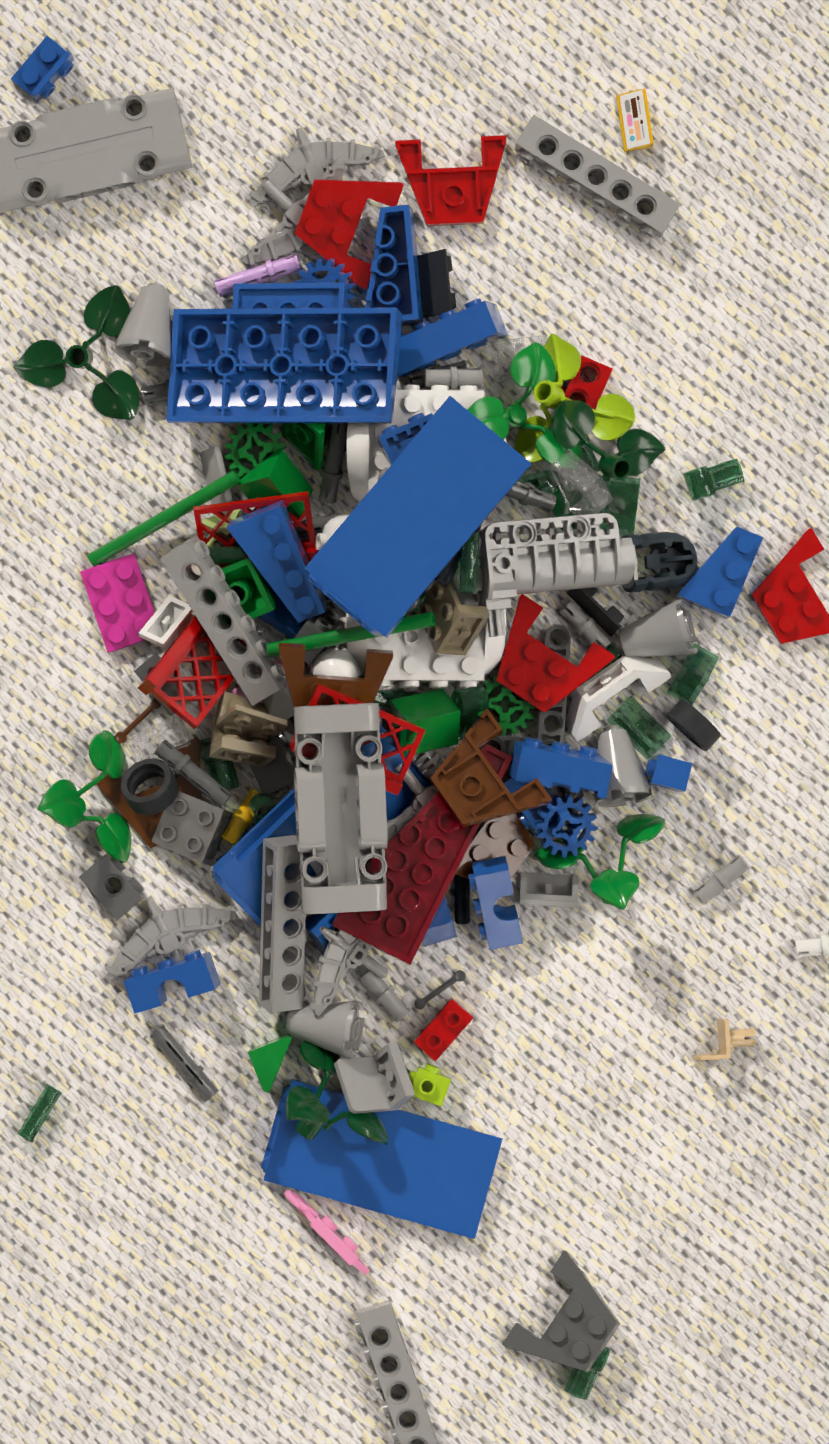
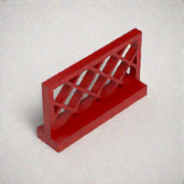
(245, 505)
(170, 663)
(393, 780)

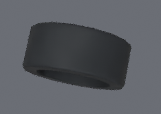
(693, 725)
(137, 775)

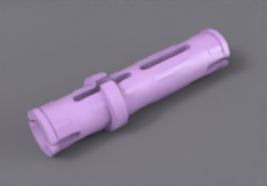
(260, 274)

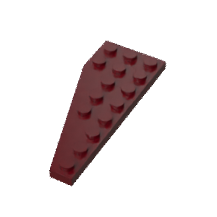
(418, 874)

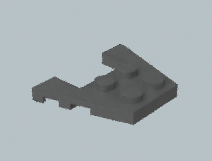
(579, 1327)

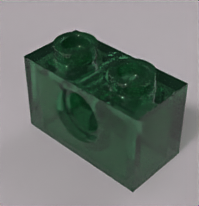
(628, 492)

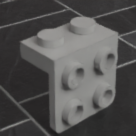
(375, 1081)

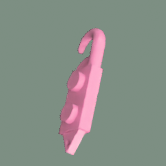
(326, 1229)

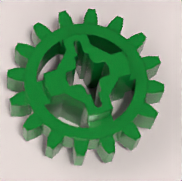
(242, 453)
(504, 718)

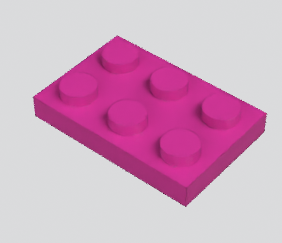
(119, 601)

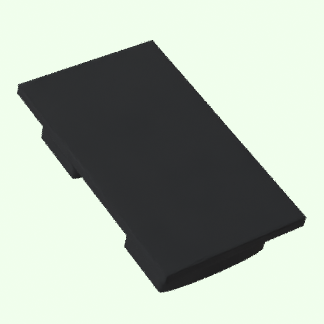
(435, 283)
(607, 620)

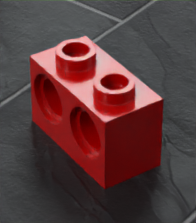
(591, 391)
(443, 1029)

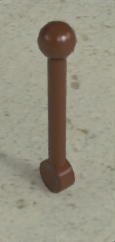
(120, 736)

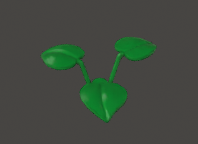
(527, 370)
(66, 806)
(611, 886)

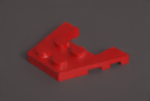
(455, 193)
(334, 214)
(788, 597)
(536, 670)

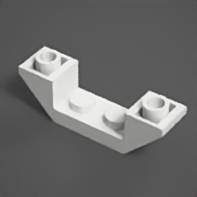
(598, 689)

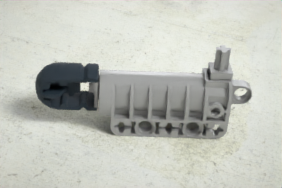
(571, 562)

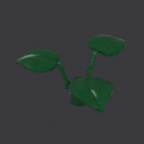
(44, 362)
(636, 447)
(314, 1116)

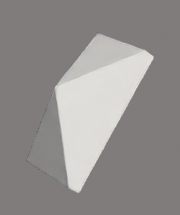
(167, 622)

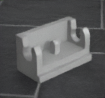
(548, 890)

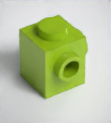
(430, 1084)

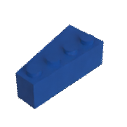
(395, 265)
(449, 335)
(278, 554)

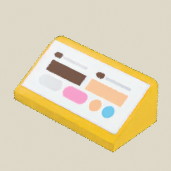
(635, 120)

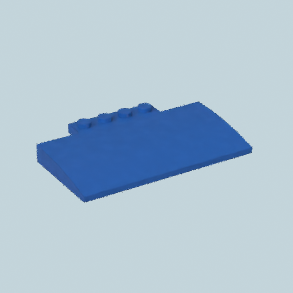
(284, 358)

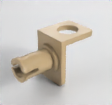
(727, 1039)

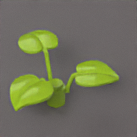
(613, 412)

